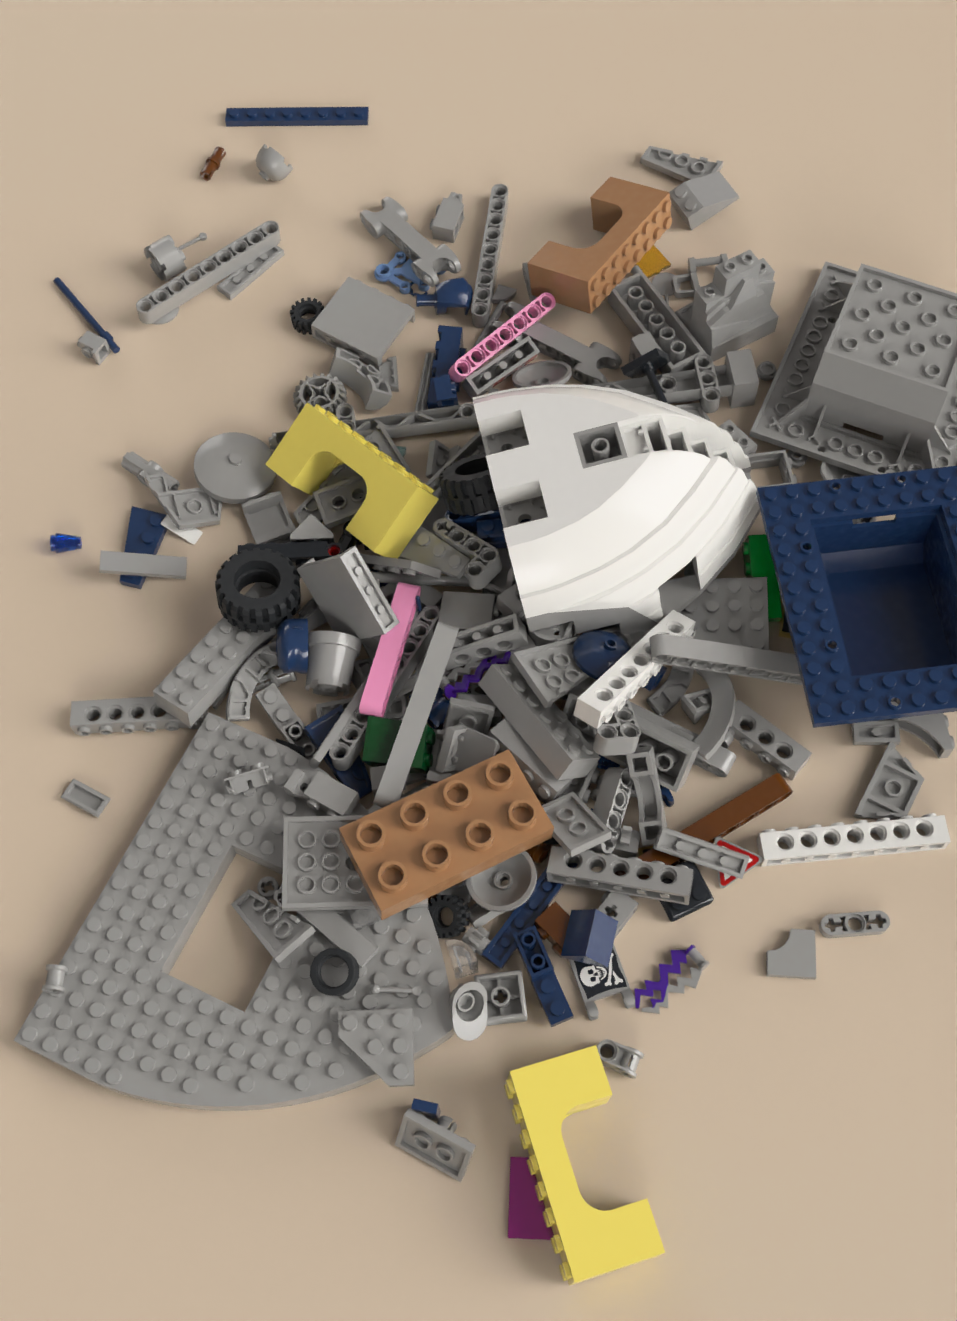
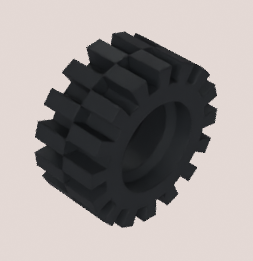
(302, 308)
(459, 915)

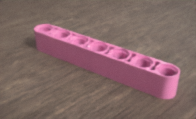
(494, 340)
(389, 652)

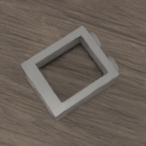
(772, 459)

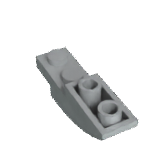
(285, 719)

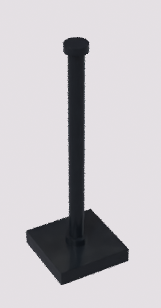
(647, 365)

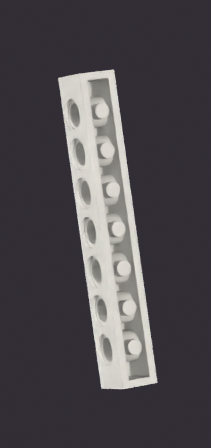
(628, 674)
(934, 826)

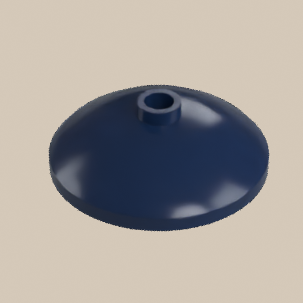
(598, 651)

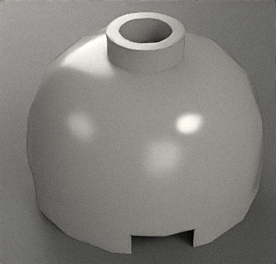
(272, 164)

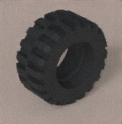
(468, 486)
(251, 568)

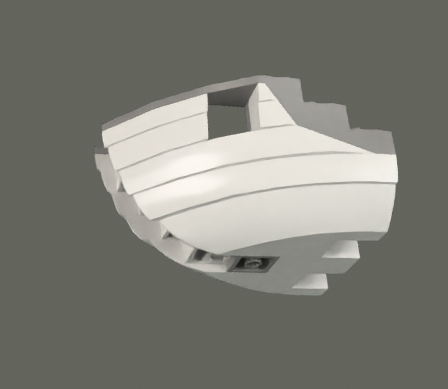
(614, 502)

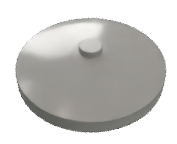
(234, 468)

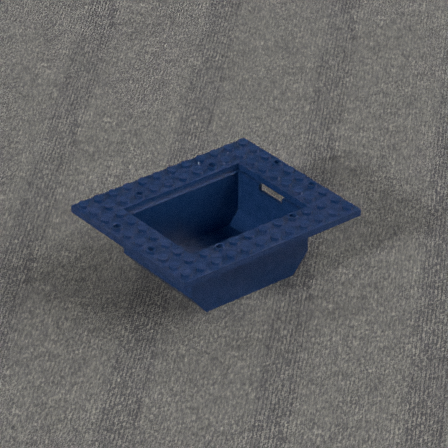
(869, 599)

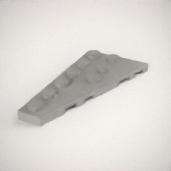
(384, 443)
(552, 669)

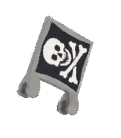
(601, 982)

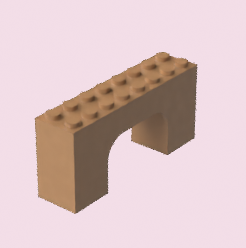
(583, 277)

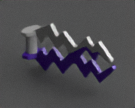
(480, 667)
(663, 986)

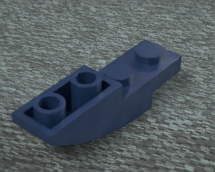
(542, 976)

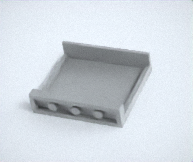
(362, 321)
(348, 595)

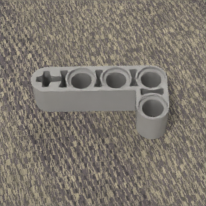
(484, 557)
(619, 734)
(612, 804)

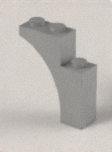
(930, 729)

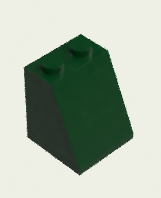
(380, 740)

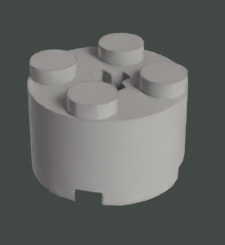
(165, 258)

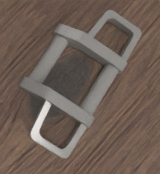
(692, 275)

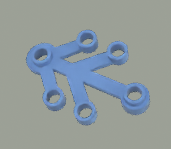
(388, 272)

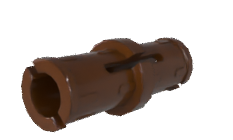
(212, 163)

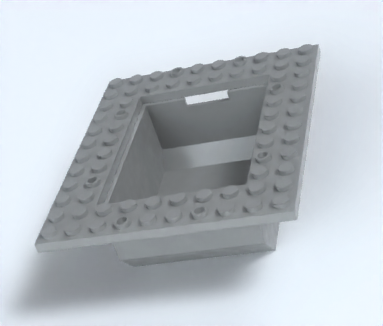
(876, 366)

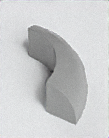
(361, 378)

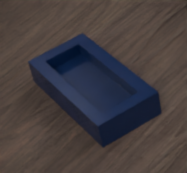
(428, 1109)

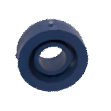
(292, 646)

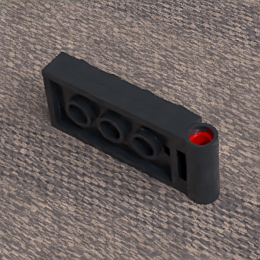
(299, 551)

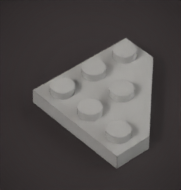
(382, 1042)

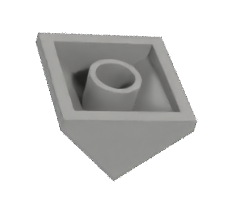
(310, 530)

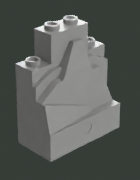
(734, 306)

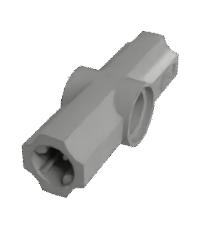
(141, 468)

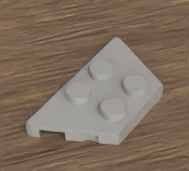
(891, 788)

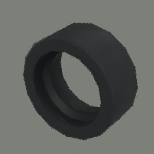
(316, 966)

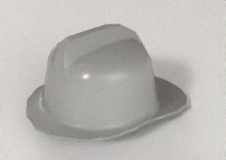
(469, 1010)

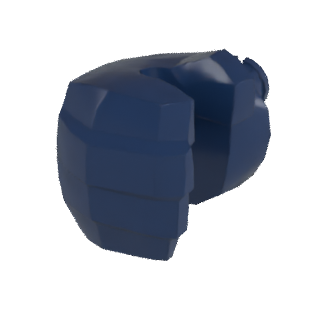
(448, 294)

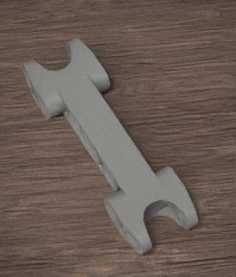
(425, 257)
(582, 359)

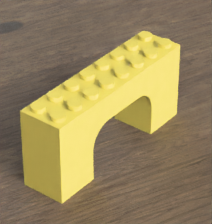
(394, 498)
(585, 1237)

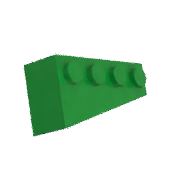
(760, 564)

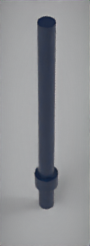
(87, 316)

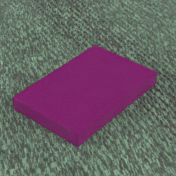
(525, 1209)

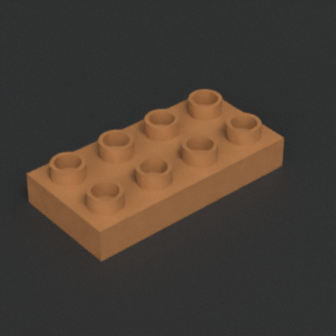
(445, 833)

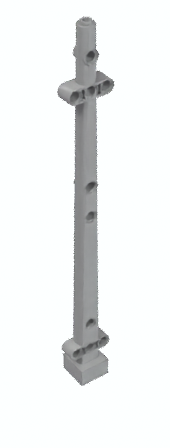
(705, 383)

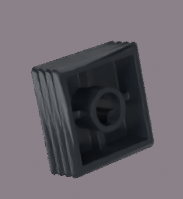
(699, 896)

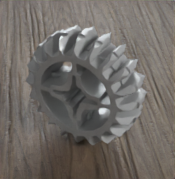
(320, 391)

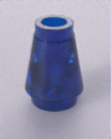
(63, 543)

